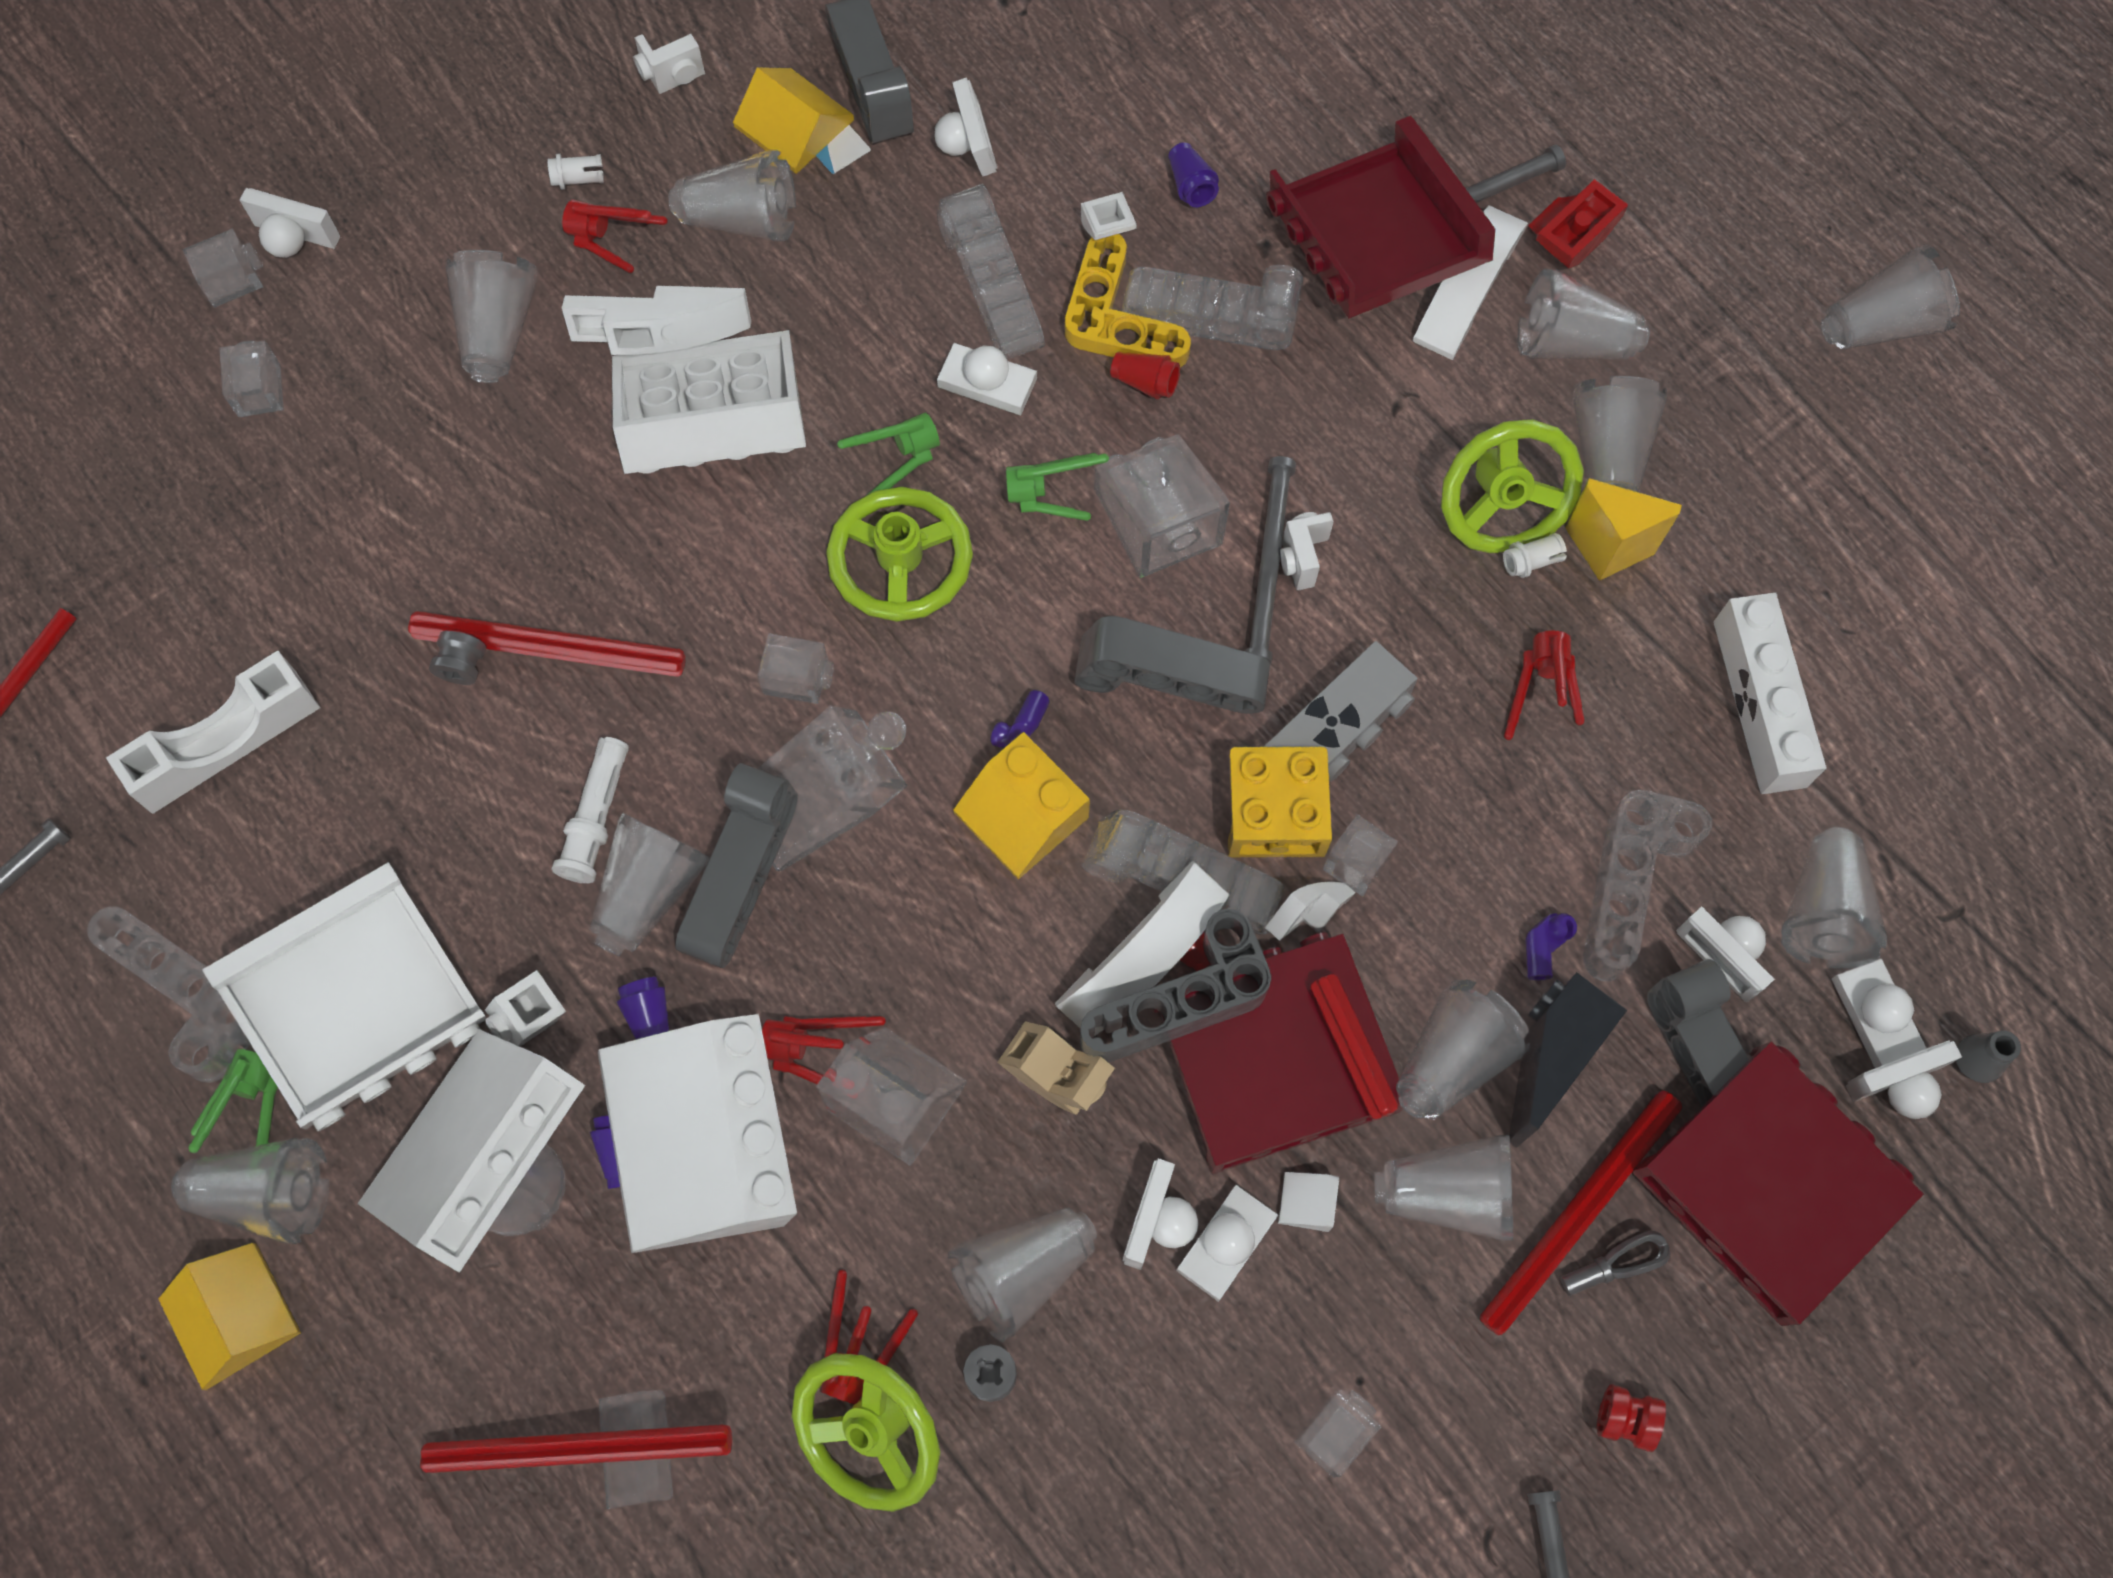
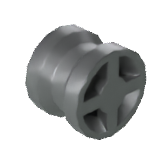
(457, 657)
(996, 1379)

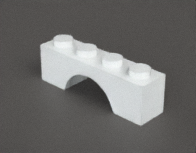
(169, 764)

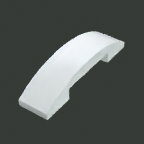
(1462, 295)
(1151, 947)

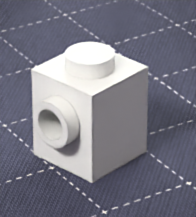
(523, 1010)

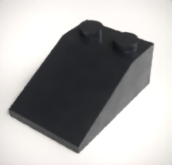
(1565, 1036)

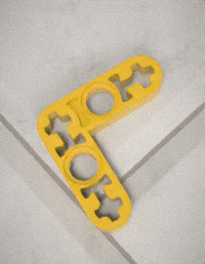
(1107, 322)

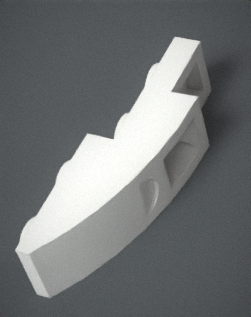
(668, 322)

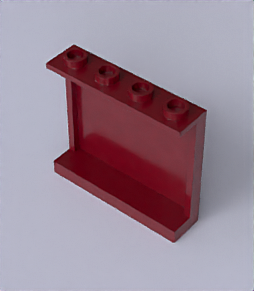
(1384, 222)
(1276, 1070)
(1780, 1184)

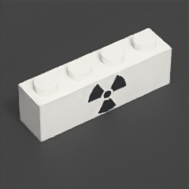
(1769, 693)

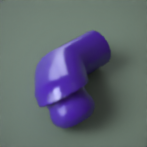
(1026, 720)
(1545, 939)

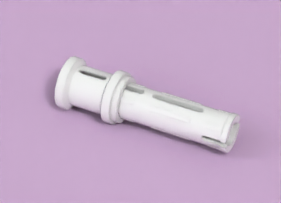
(587, 829)

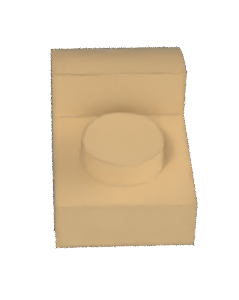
(1055, 1068)

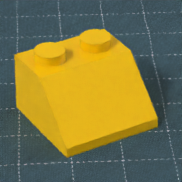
(1022, 805)

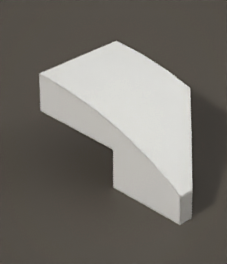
(1311, 904)

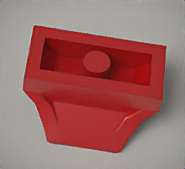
(1578, 223)

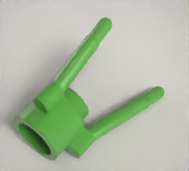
(912, 436)
(1028, 483)
(244, 1078)

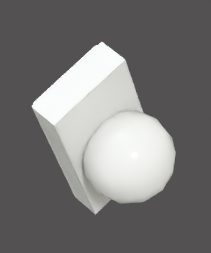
(966, 130)
(288, 223)
(987, 377)
(1733, 947)
(1879, 1013)
(1910, 1085)
(1167, 1220)
(1227, 1243)

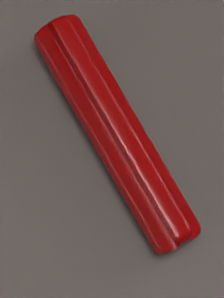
(1354, 1047)

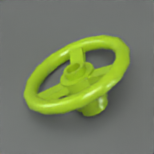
(1509, 484)
(899, 551)
(871, 1429)

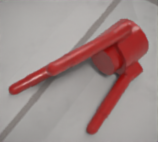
(591, 221)
(1553, 660)
(789, 1039)
(849, 1387)

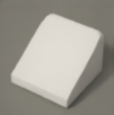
(1107, 216)
(1309, 1200)

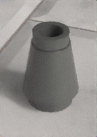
(1987, 1055)

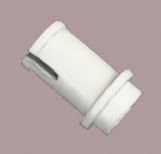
(571, 170)
(1523, 558)

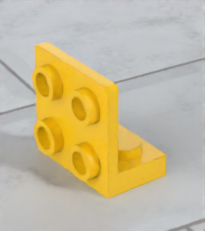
(1279, 802)

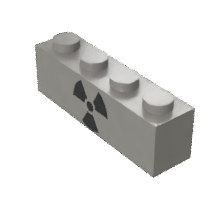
(1352, 708)

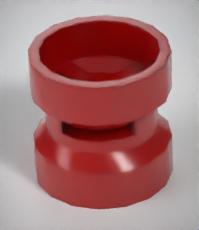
(1631, 1418)

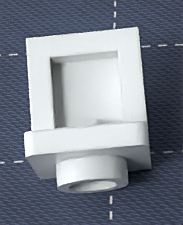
(670, 64)
(1298, 554)

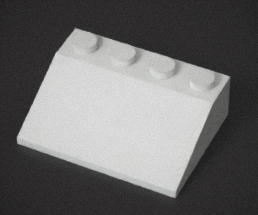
(706, 403)
(696, 1134)

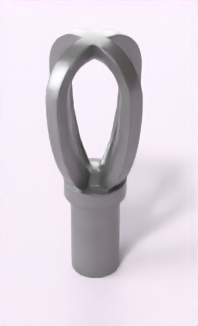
(1601, 1269)

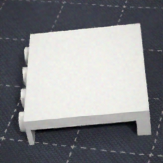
(346, 997)
(470, 1147)

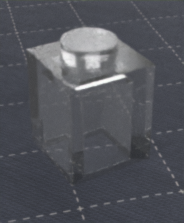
(224, 267)
(251, 378)
(794, 669)
(1360, 855)
(1339, 1432)

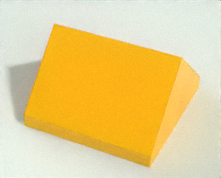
(789, 116)
(1618, 526)
(227, 1313)

